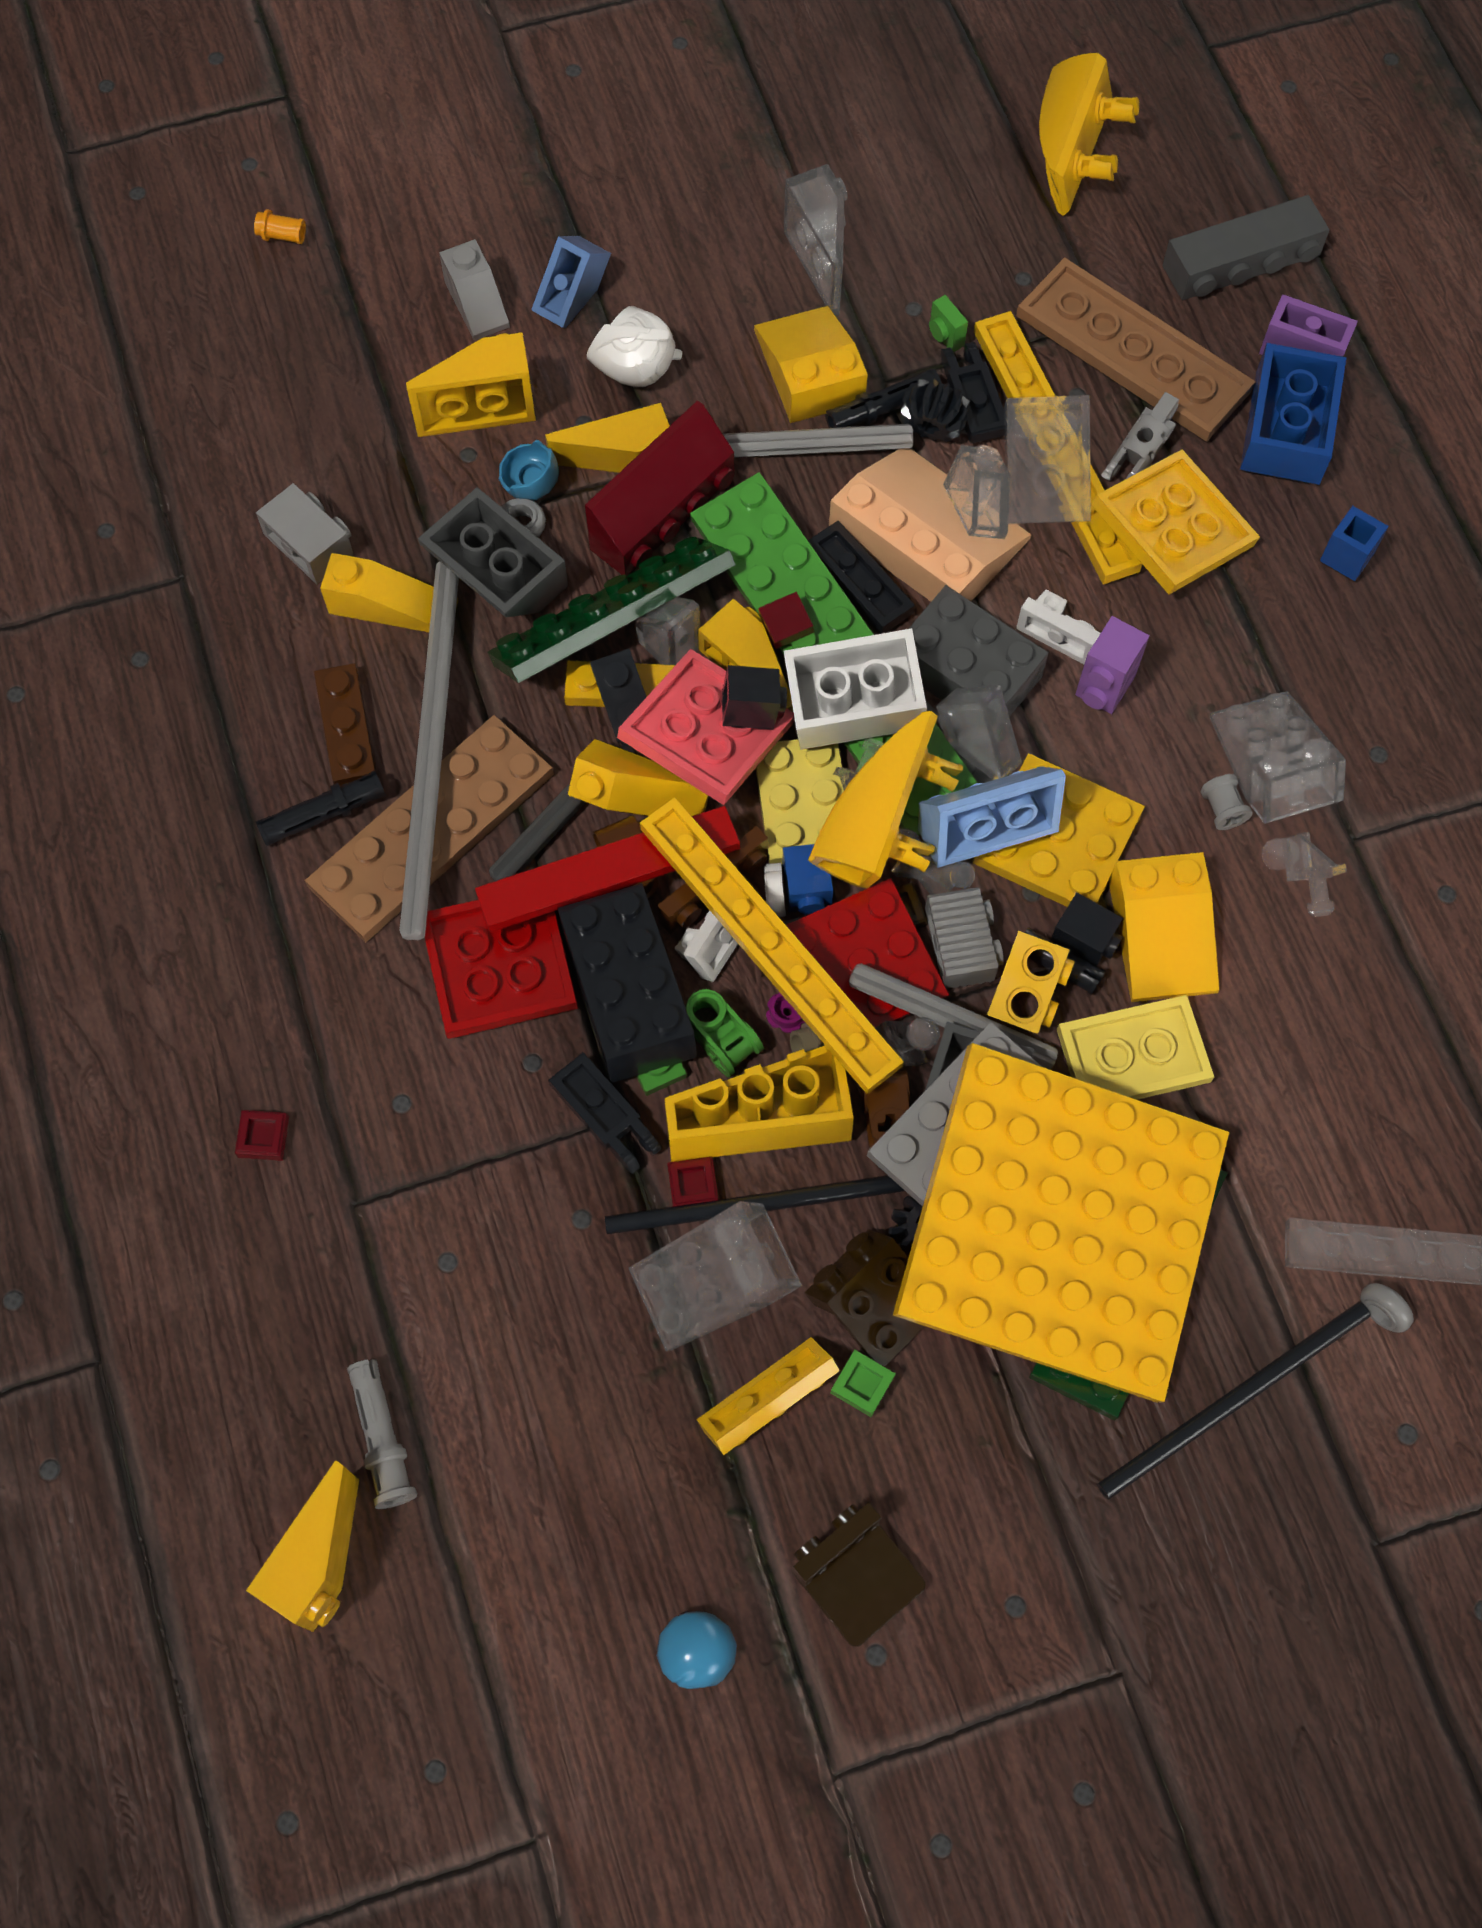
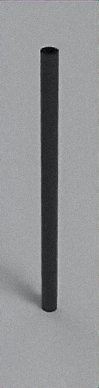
(771, 1201)
(1233, 1400)

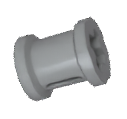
(1226, 802)

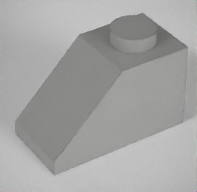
(473, 289)

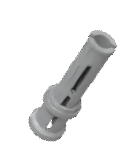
(384, 1455)

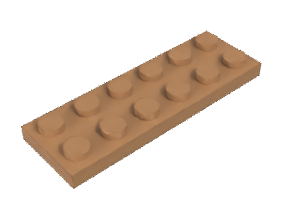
(1135, 347)
(477, 791)

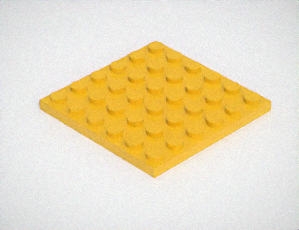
(1062, 1224)

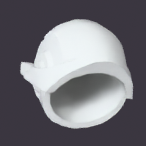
(634, 348)

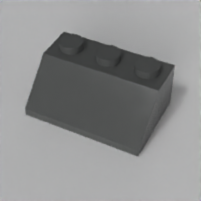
(496, 556)

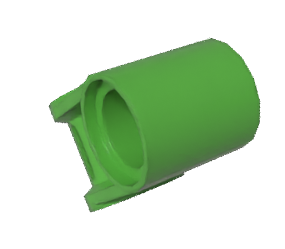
(725, 1039)

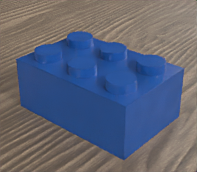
(1293, 413)

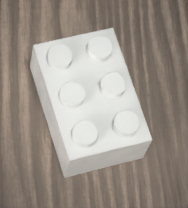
(854, 688)

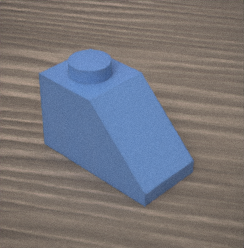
(570, 279)

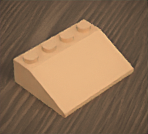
(914, 531)

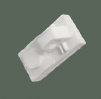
(1047, 624)
(707, 947)

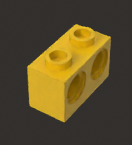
(1019, 978)

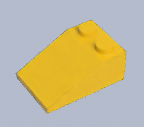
(812, 362)
(474, 388)
(1166, 926)
(311, 1558)

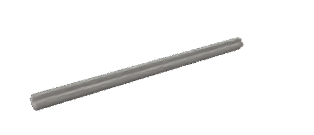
(429, 755)

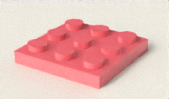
(685, 734)

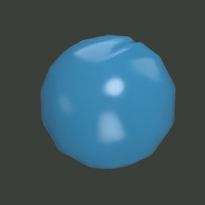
(529, 471)
(696, 1650)

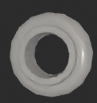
(528, 508)
(1387, 1307)

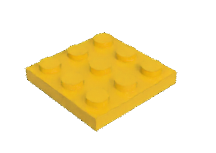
(1175, 521)
(1083, 852)

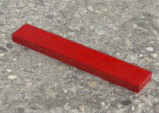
(589, 874)

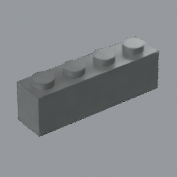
(1245, 247)

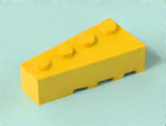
(763, 1109)

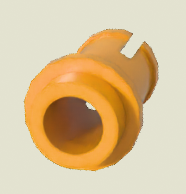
(279, 227)

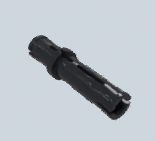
(870, 406)
(320, 808)

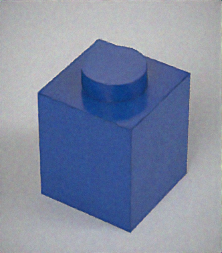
(1353, 543)
(805, 884)

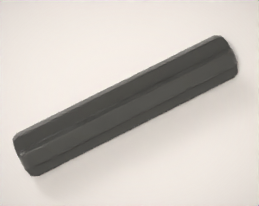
(536, 836)

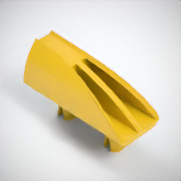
(1070, 122)
(867, 815)

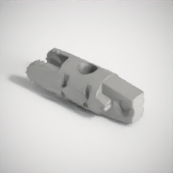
(1151, 426)

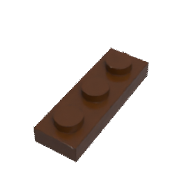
(344, 723)
(685, 906)

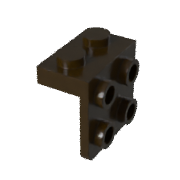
(864, 1292)
(857, 1575)

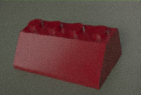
(659, 490)

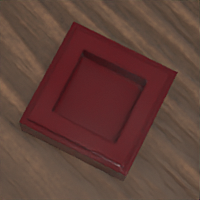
(786, 620)
(262, 1135)
(692, 1181)

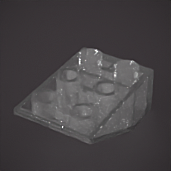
(1280, 757)
(715, 1275)

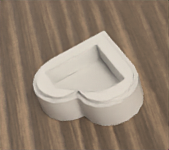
(775, 888)

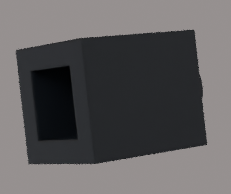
(752, 697)
(1088, 930)

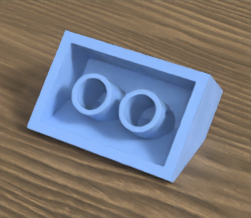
(992, 814)

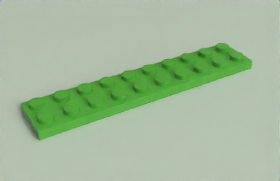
(777, 561)

